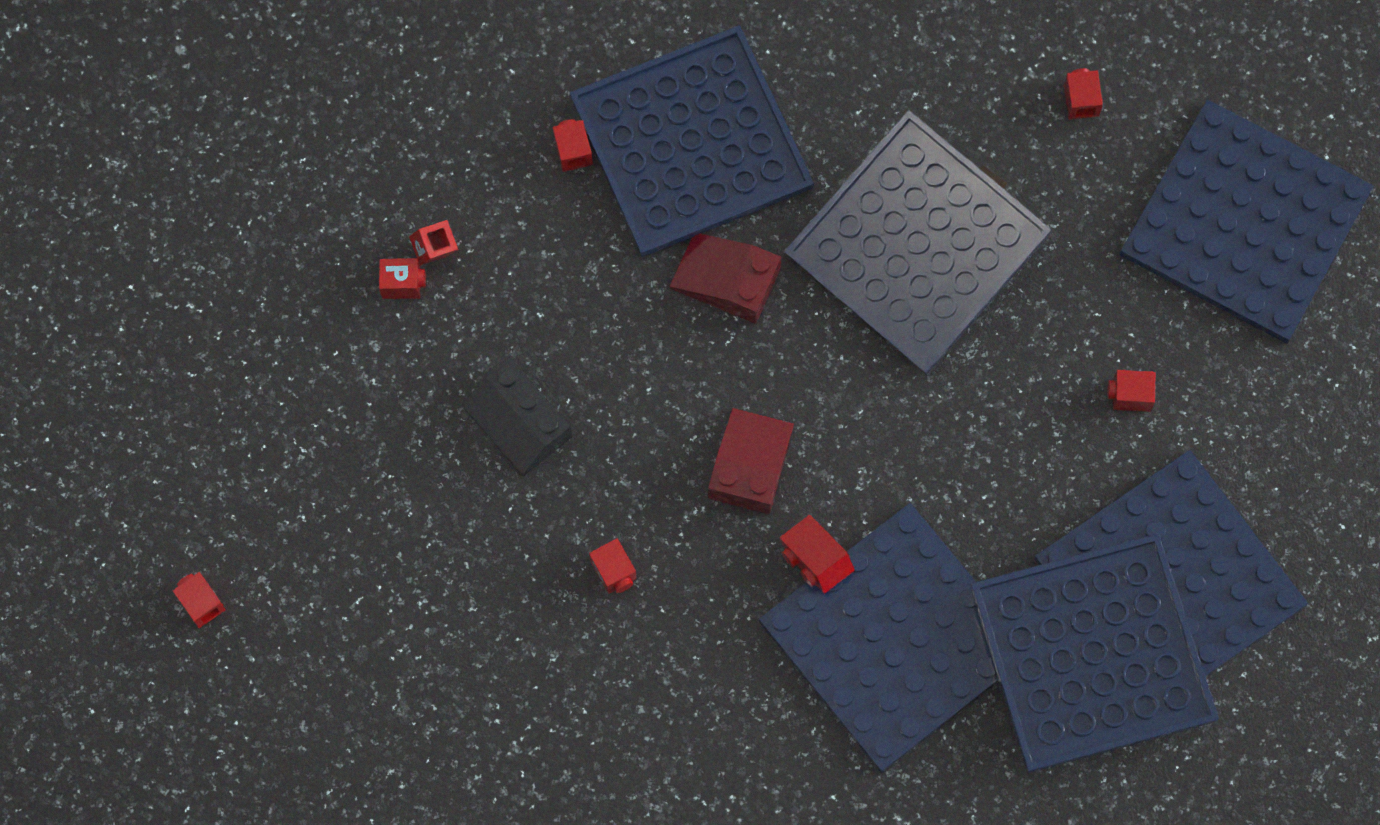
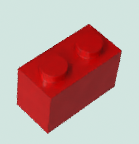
(816, 554)

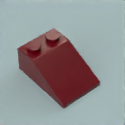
(727, 275)
(750, 461)

